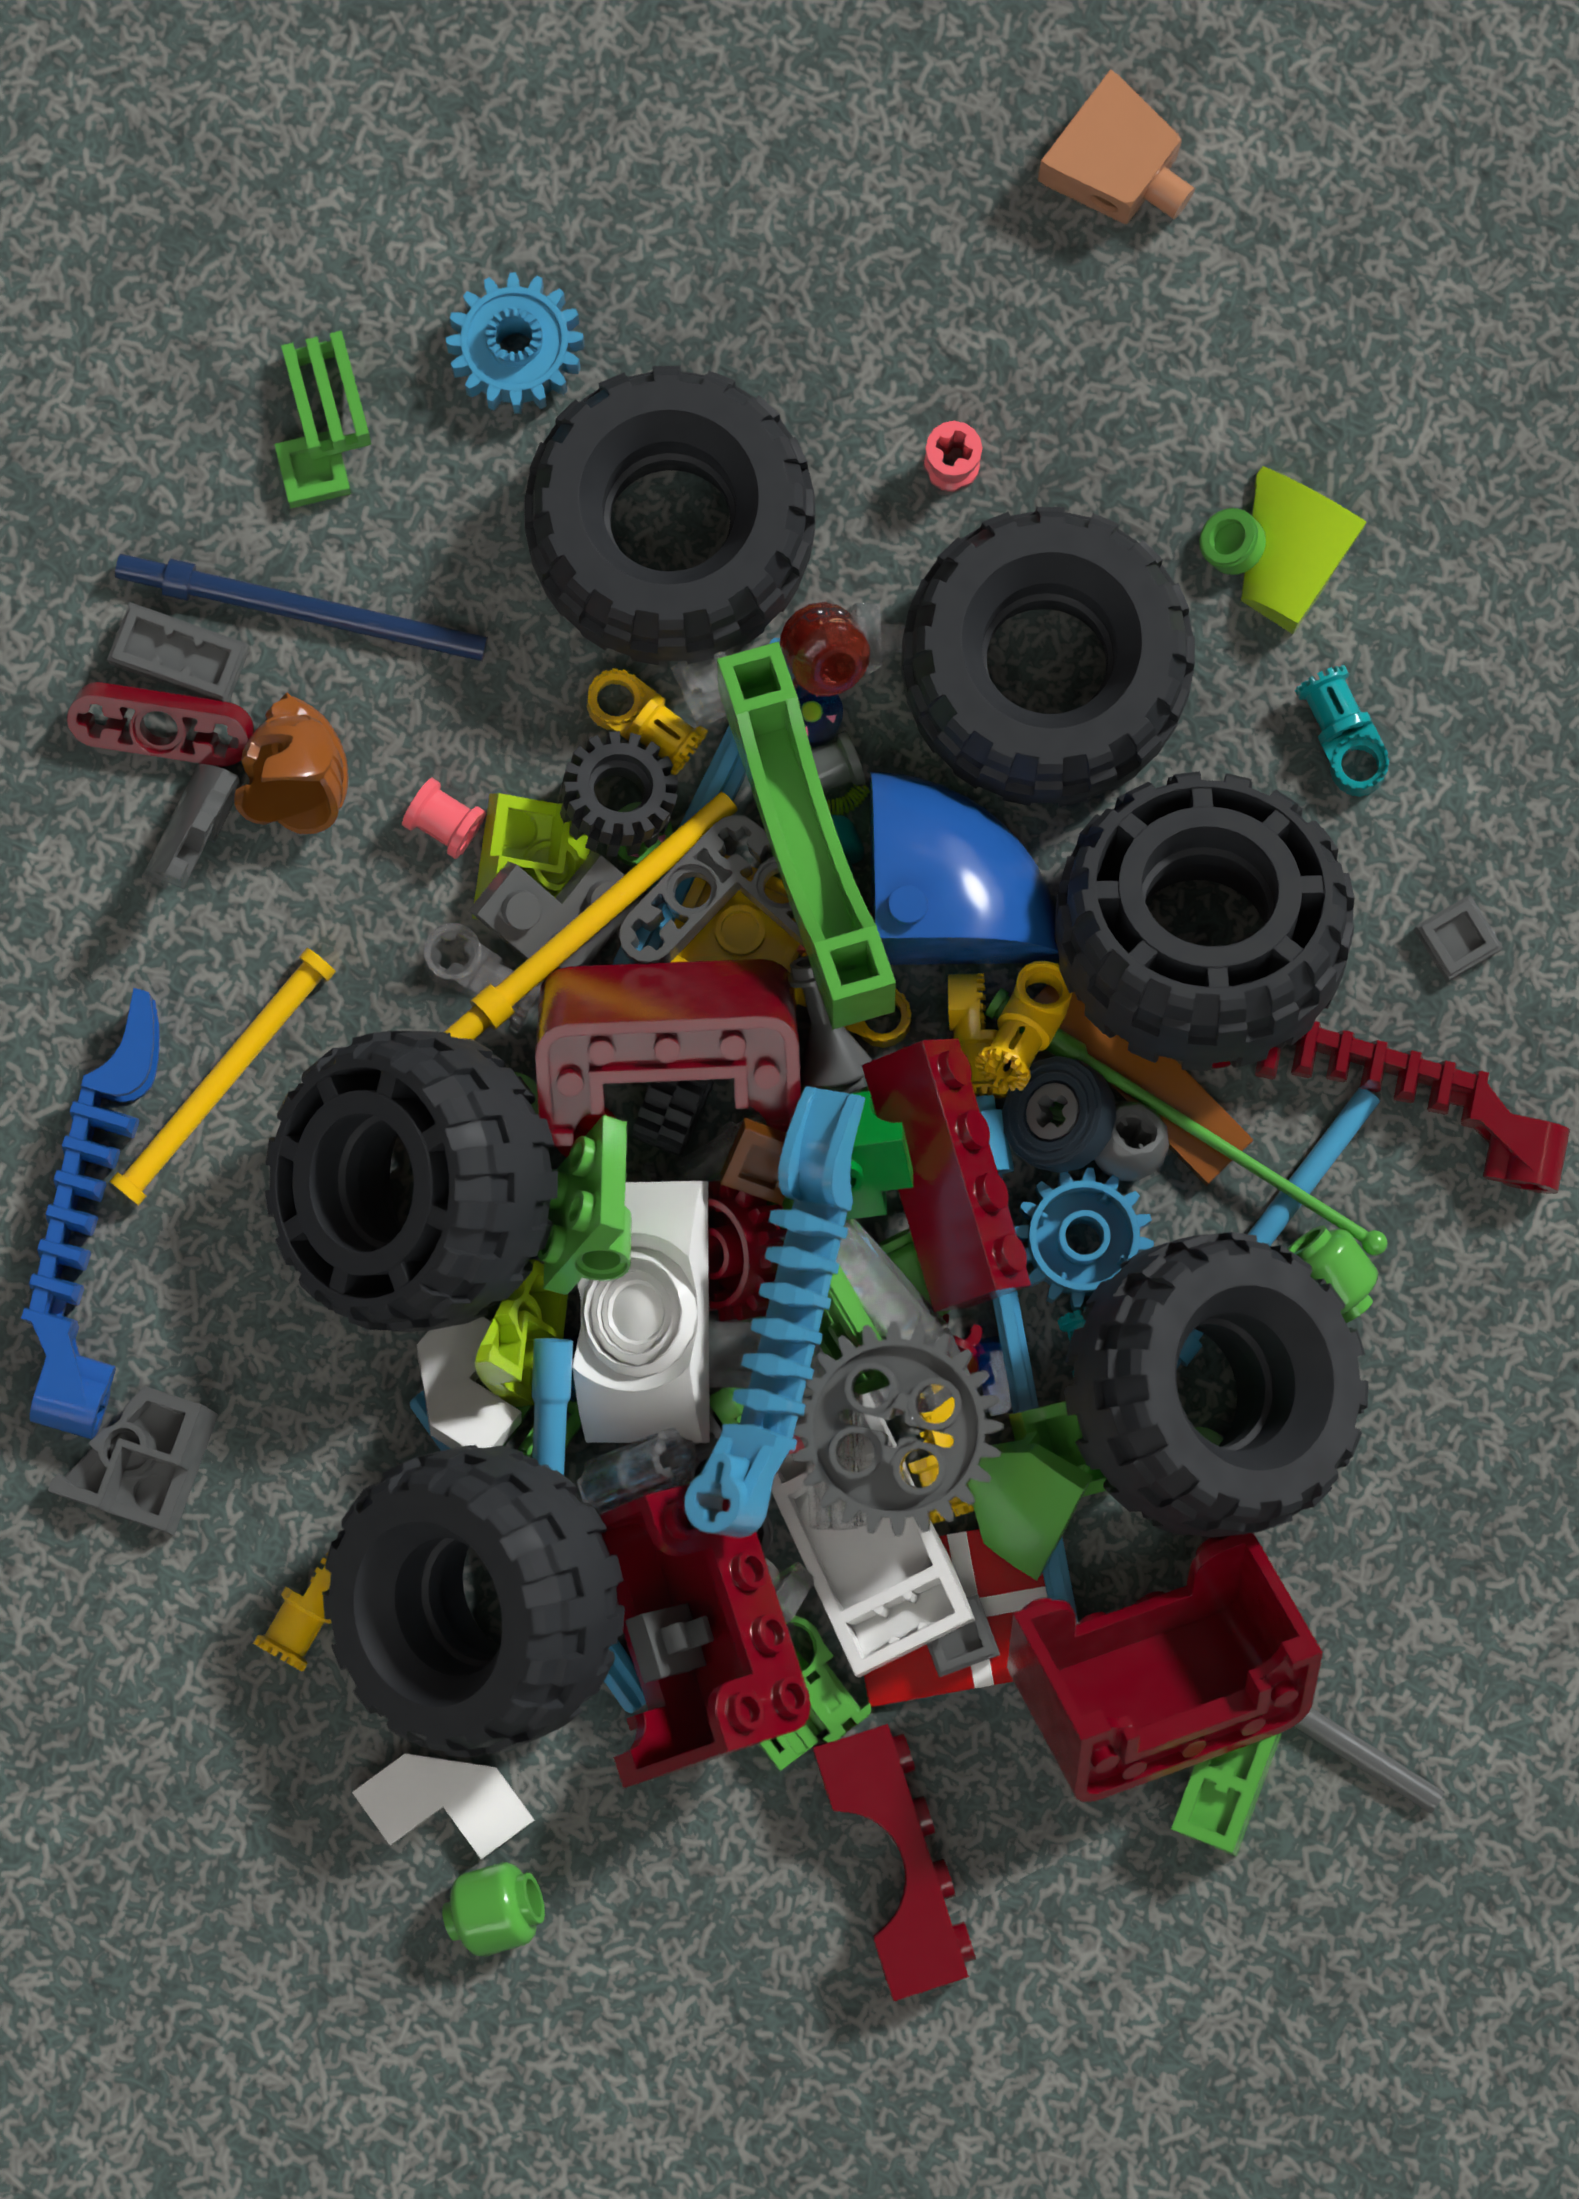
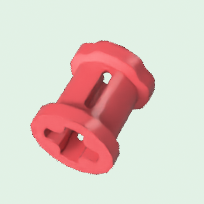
(940, 443)
(443, 818)

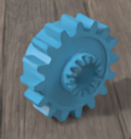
(515, 311)
(1086, 1204)

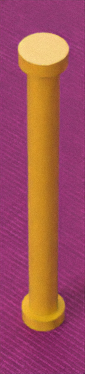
(223, 1076)

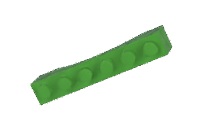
(797, 821)

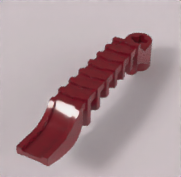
(1521, 1149)

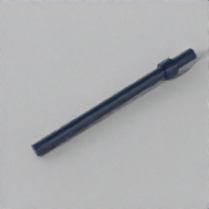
(181, 580)

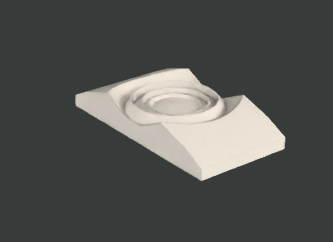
(647, 1333)
(876, 1587)

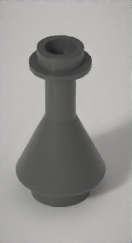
(830, 1056)

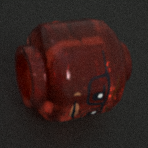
(824, 649)

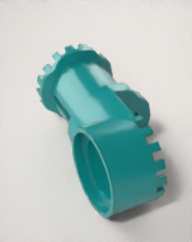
(1343, 728)

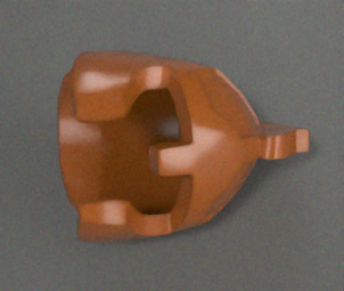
(293, 770)

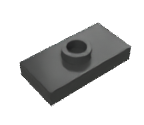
(178, 653)

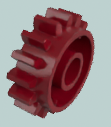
(737, 1251)

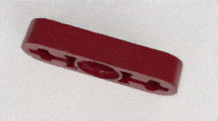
(139, 740)

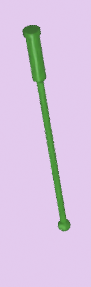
(1067, 1046)

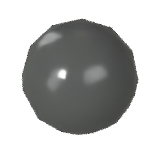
(1136, 1143)

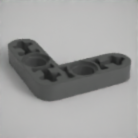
(725, 878)

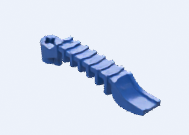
(71, 1386)

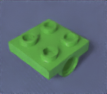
(590, 1214)

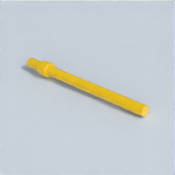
(494, 1004)

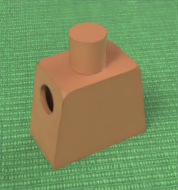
(1117, 156)

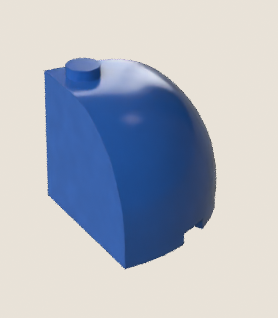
(952, 880)

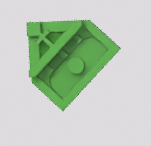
(1027, 1502)

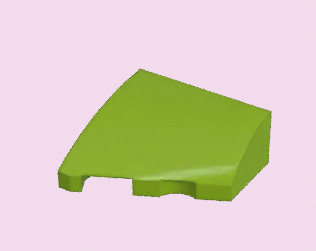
(1302, 549)
(533, 838)
(507, 1349)

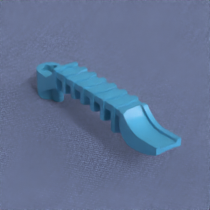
(748, 1454)

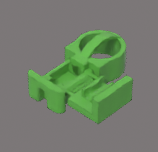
(830, 1706)

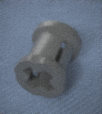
(838, 763)

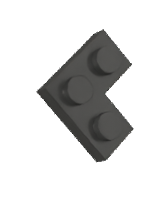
(530, 916)

